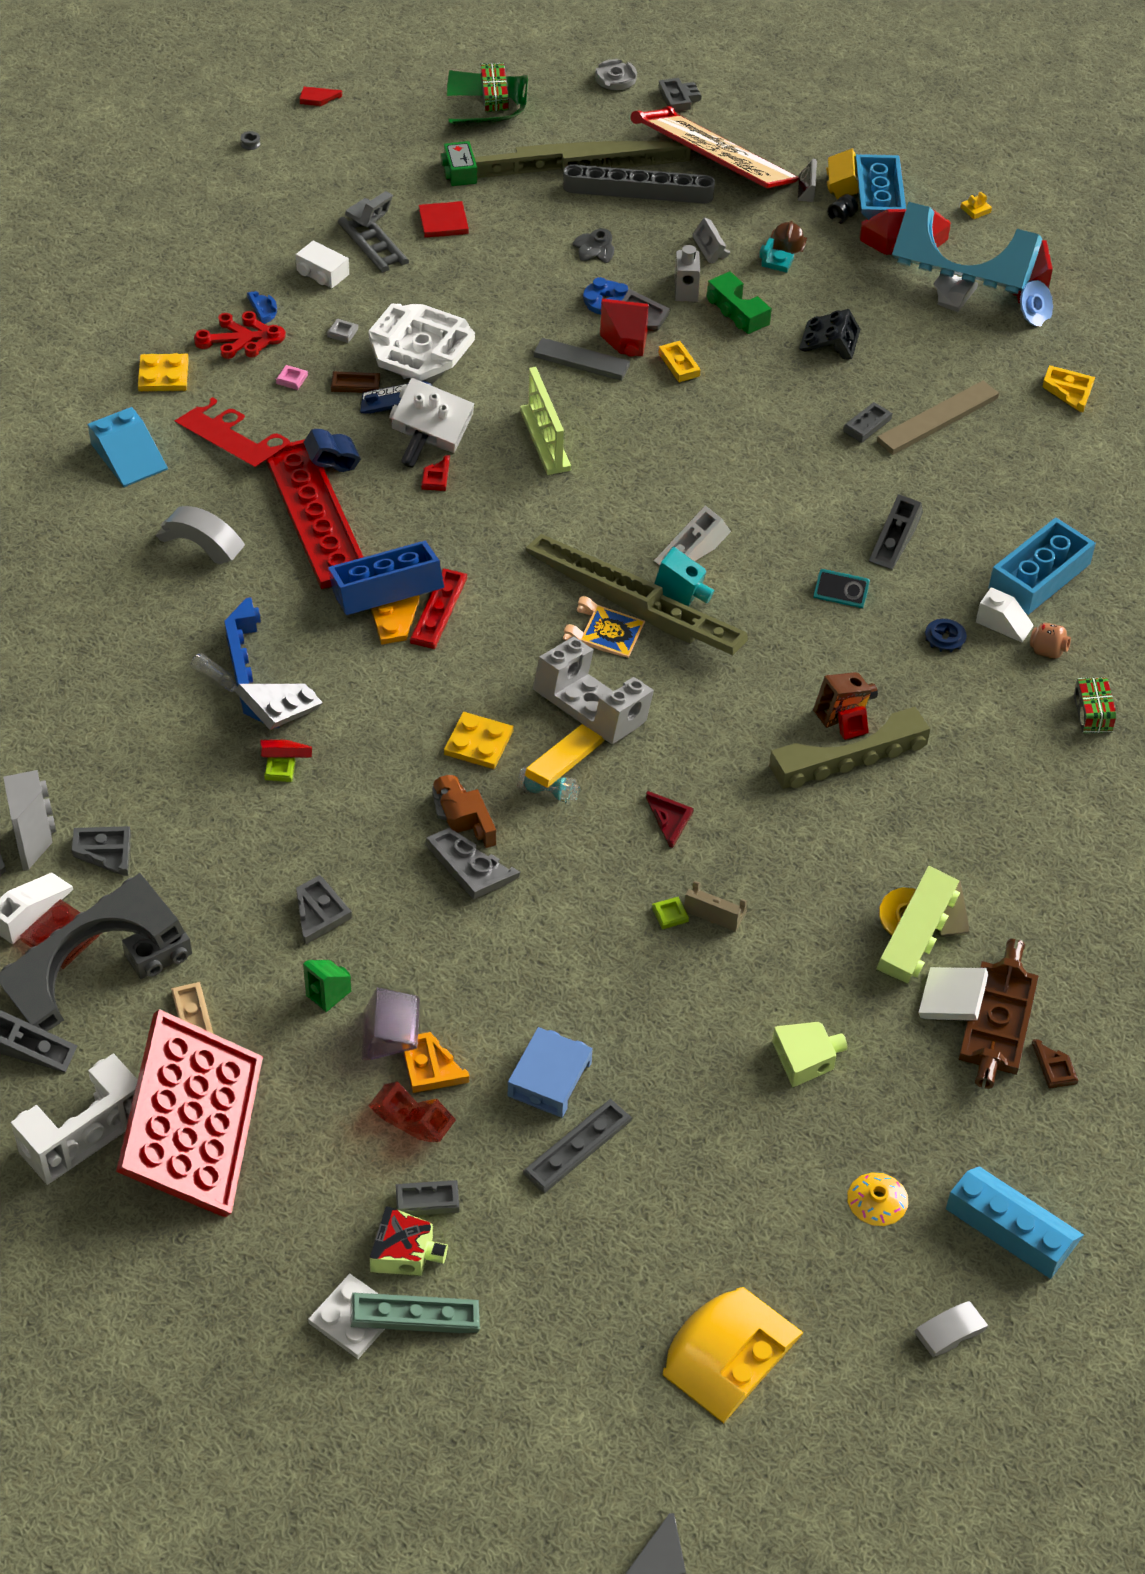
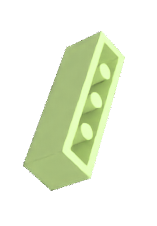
(918, 925)

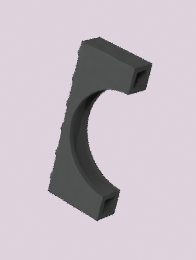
(129, 908)

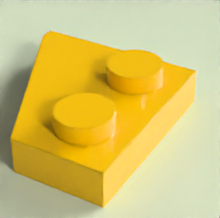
(1069, 386)

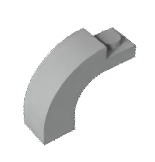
(205, 530)

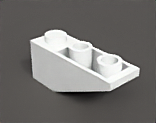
(28, 903)

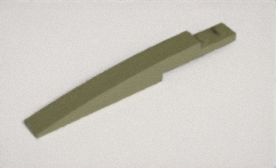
(598, 154)
(637, 596)

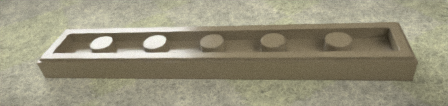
(937, 417)

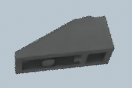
(897, 531)
(33, 1044)

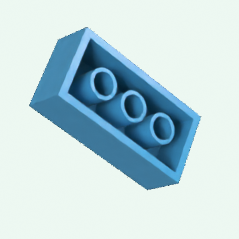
(1042, 564)

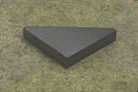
(662, 1552)

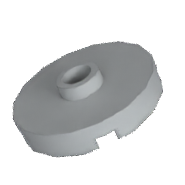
(615, 75)

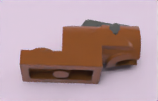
(463, 809)

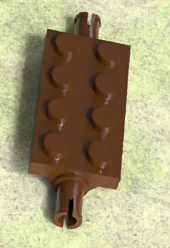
(1003, 1018)

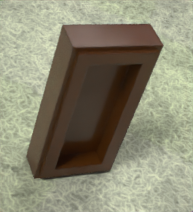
(354, 382)

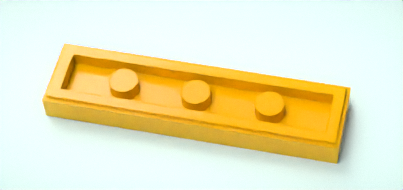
(563, 756)

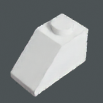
(1003, 615)

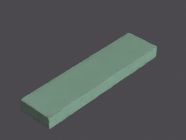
(414, 1313)

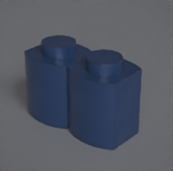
(331, 450)

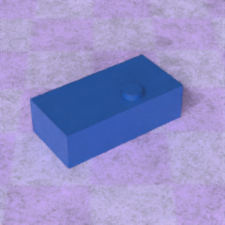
(386, 577)

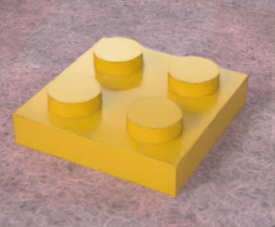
(163, 372)
(478, 740)

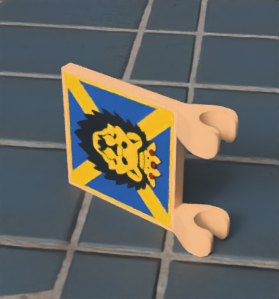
(606, 629)

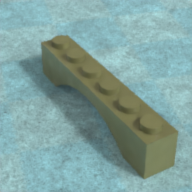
(802, 763)

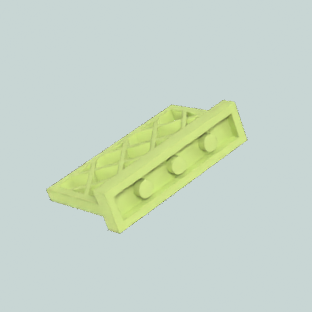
(544, 426)

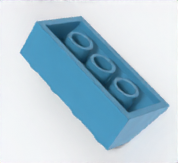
(879, 183)
(1013, 1221)

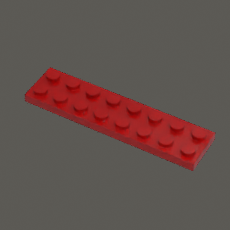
(313, 510)

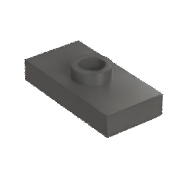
(867, 422)
(428, 1198)

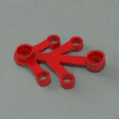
(265, 335)

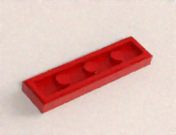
(438, 610)

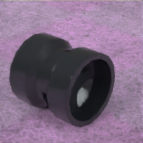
(843, 208)

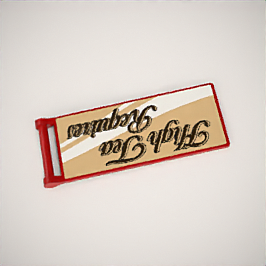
(714, 147)

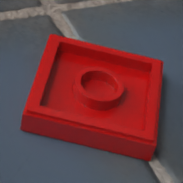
(443, 219)

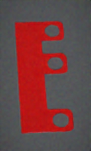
(220, 434)

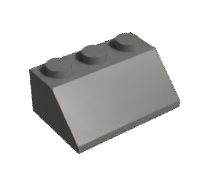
(29, 815)

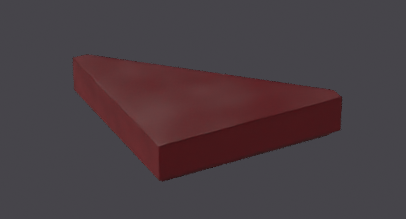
(670, 816)

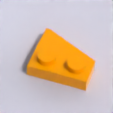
(395, 619)
(432, 1066)

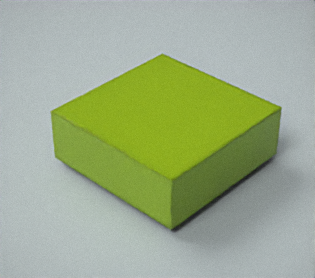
(280, 769)
(670, 913)

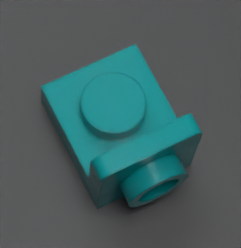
(775, 259)

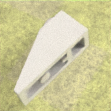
(699, 536)

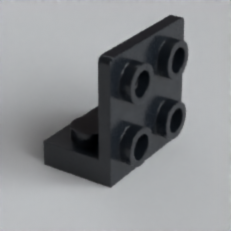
(835, 328)

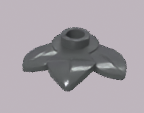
(595, 244)

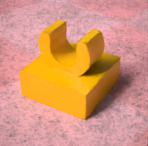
(976, 206)

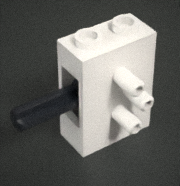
(429, 418)

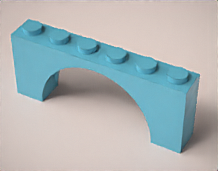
(1008, 269)

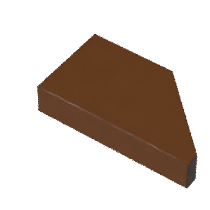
(1055, 1066)

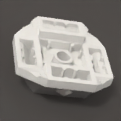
(419, 341)

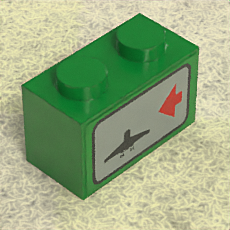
(459, 163)

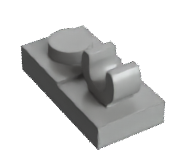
(710, 241)

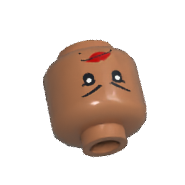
(1050, 640)

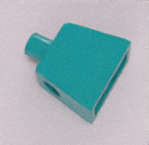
(682, 578)

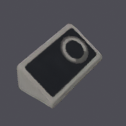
(807, 182)

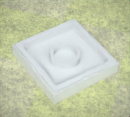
(953, 993)

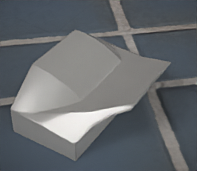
(953, 291)

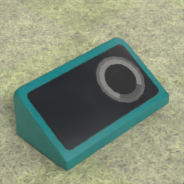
(841, 588)

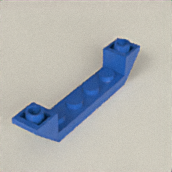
(240, 622)

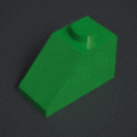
(326, 982)

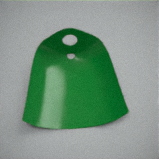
(470, 85)

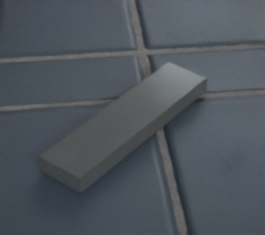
(581, 359)
(577, 1145)

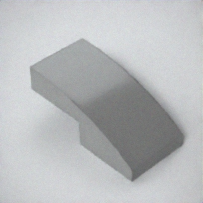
(950, 1328)

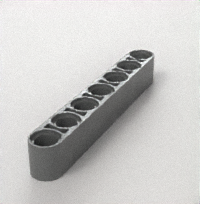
(638, 184)

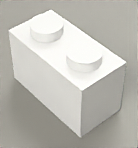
(322, 264)

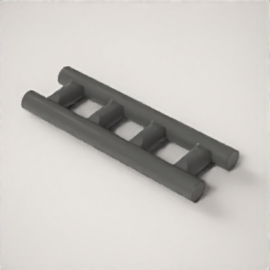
(371, 251)

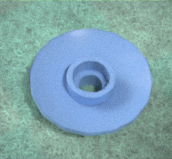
(1036, 303)

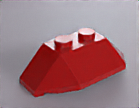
(883, 229)

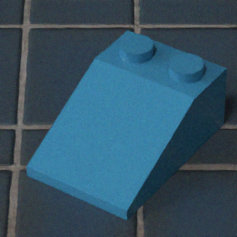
(126, 446)

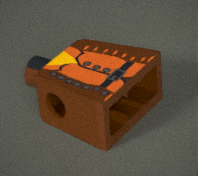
(842, 693)

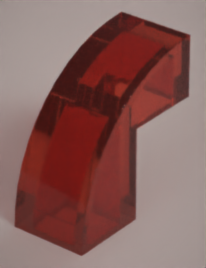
(422, 1120)

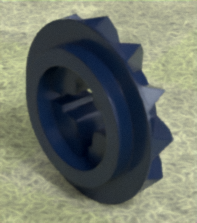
(937, 628)

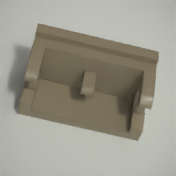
(714, 908)

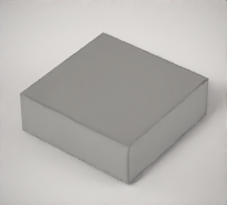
(342, 330)

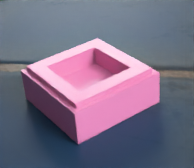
(291, 377)

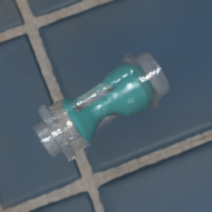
(563, 789)

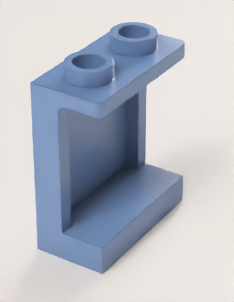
(549, 1071)

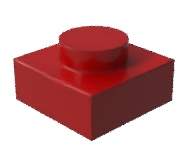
(853, 722)

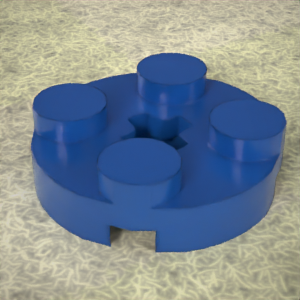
(601, 287)

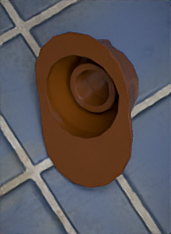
(788, 238)

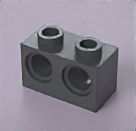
(138, 946)

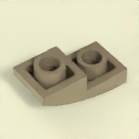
(957, 917)

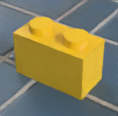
(842, 174)

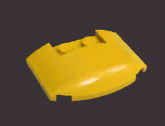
(728, 1350)

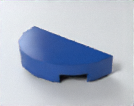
(264, 306)

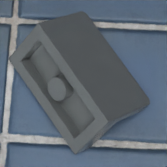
(368, 210)

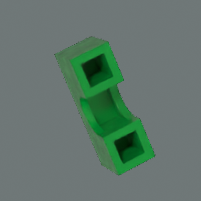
(727, 294)

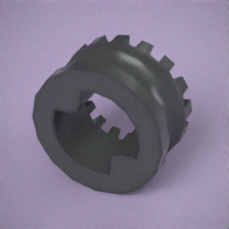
(250, 145)

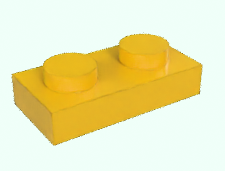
(679, 361)

